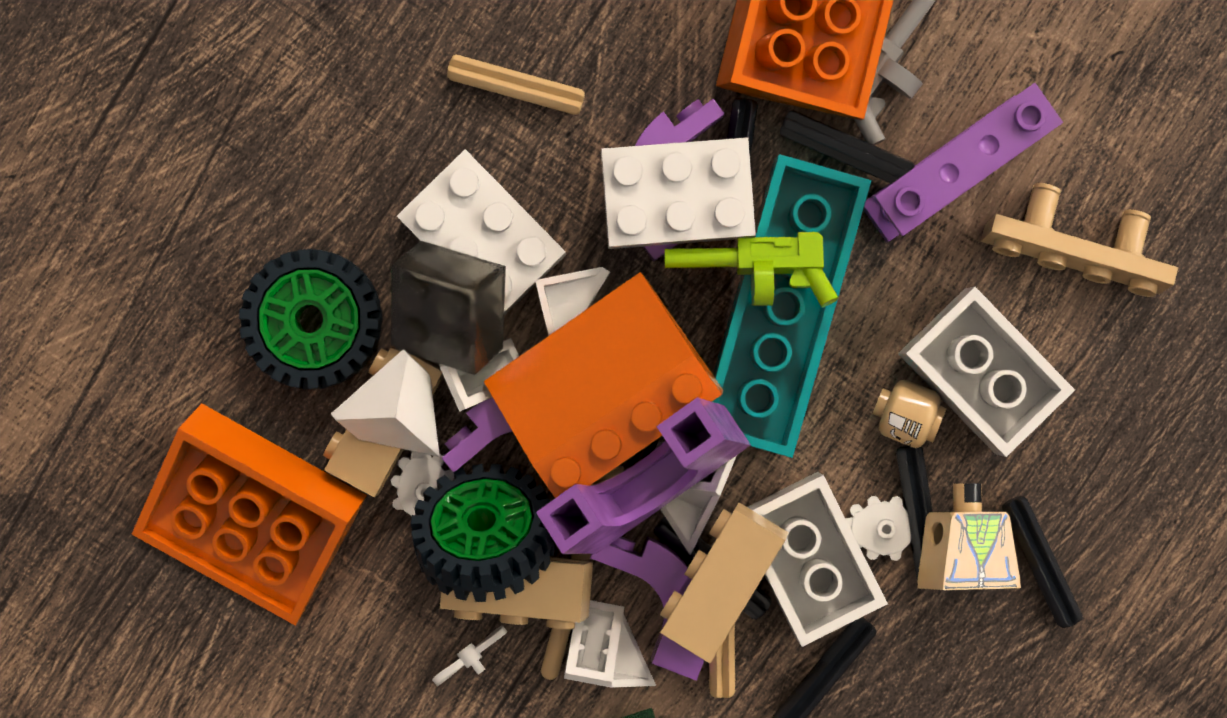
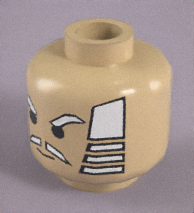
(909, 413)

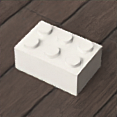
(678, 193)
(479, 218)
(986, 371)
(820, 567)

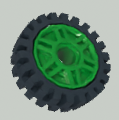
(274, 311)
(482, 532)

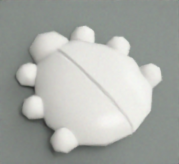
(416, 478)
(881, 527)

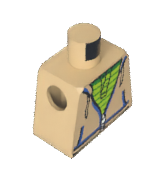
(968, 546)

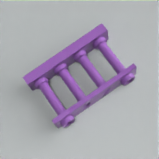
(962, 163)

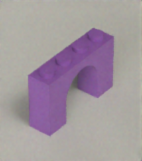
(695, 445)

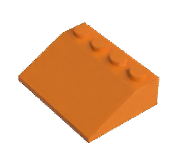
(806, 52)
(600, 386)
(247, 513)

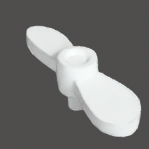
(470, 657)

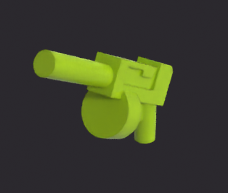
(762, 259)

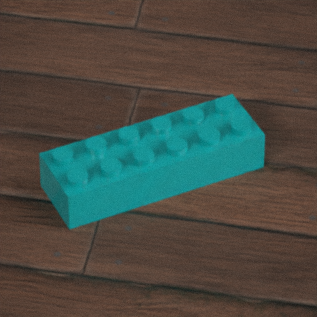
(776, 350)

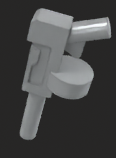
(890, 71)

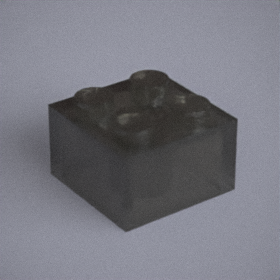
(447, 307)

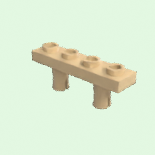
(1096, 261)

